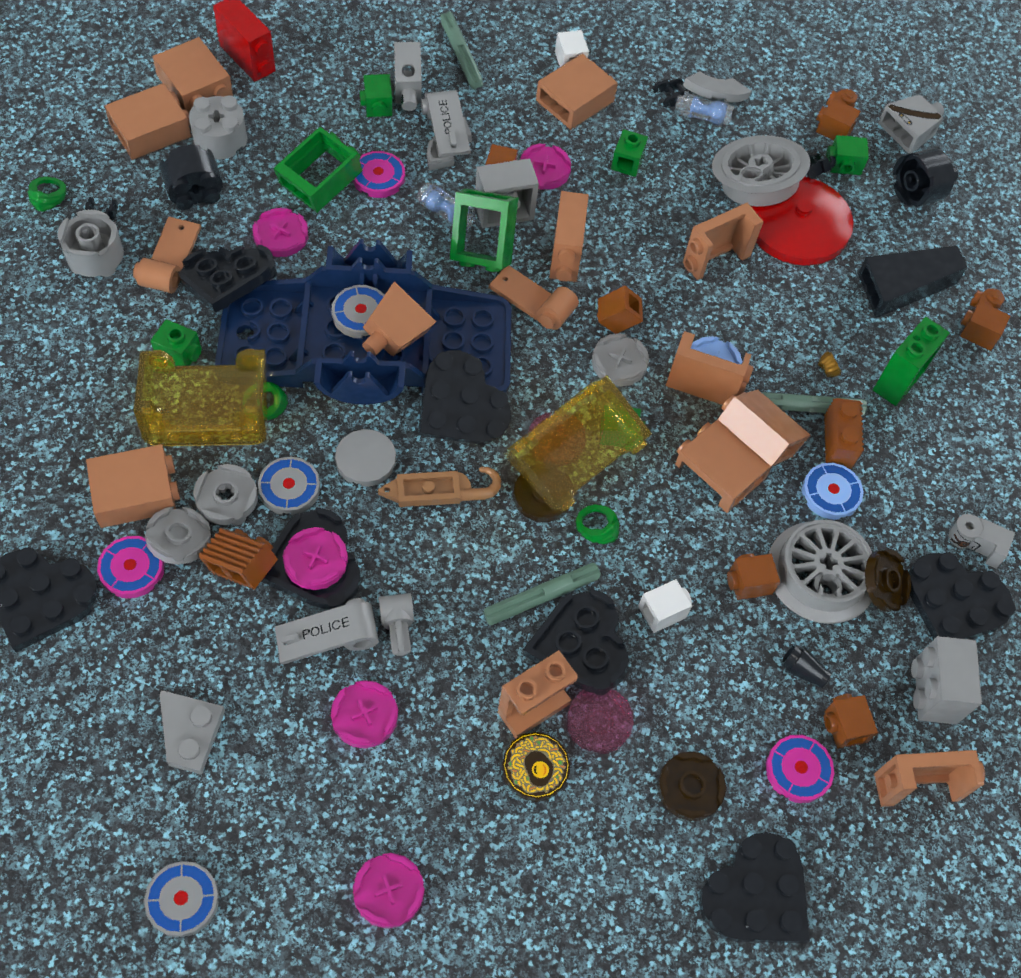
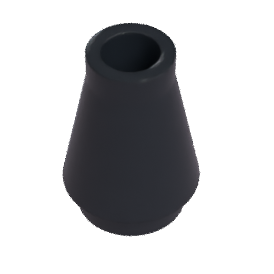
(804, 665)

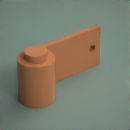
(172, 248)
(546, 308)

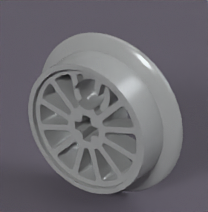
(760, 169)
(823, 567)

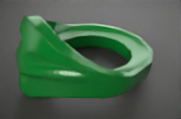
(44, 201)
(280, 401)
(602, 536)

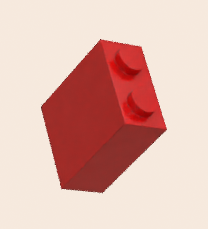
(244, 38)

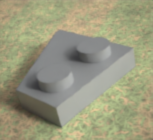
(189, 730)

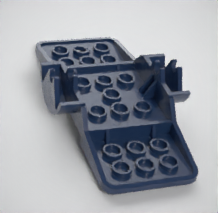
(302, 343)

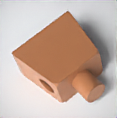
(396, 323)

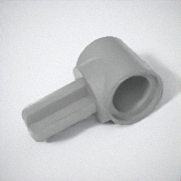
(397, 616)

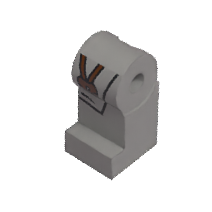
(982, 537)

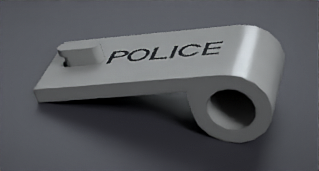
(447, 122)
(342, 626)

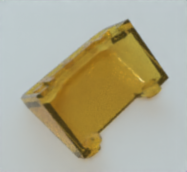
(201, 402)
(578, 442)

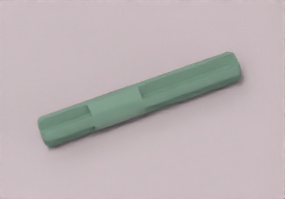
(461, 50)
(806, 403)
(542, 593)

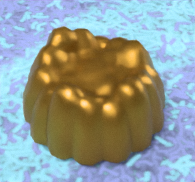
(829, 364)

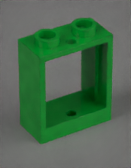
(291, 167)
(491, 201)
(910, 361)

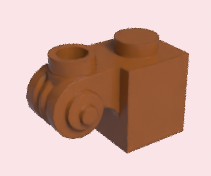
(839, 116)
(985, 322)

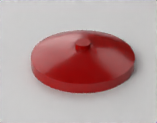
(807, 226)

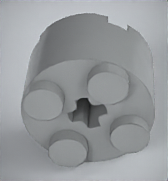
(218, 125)
(91, 244)

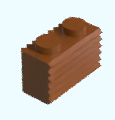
(844, 432)
(239, 557)

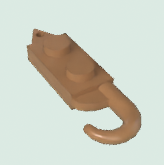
(438, 488)

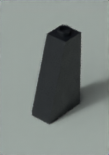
(907, 277)

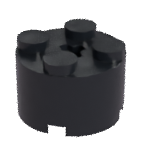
(191, 176)
(924, 177)

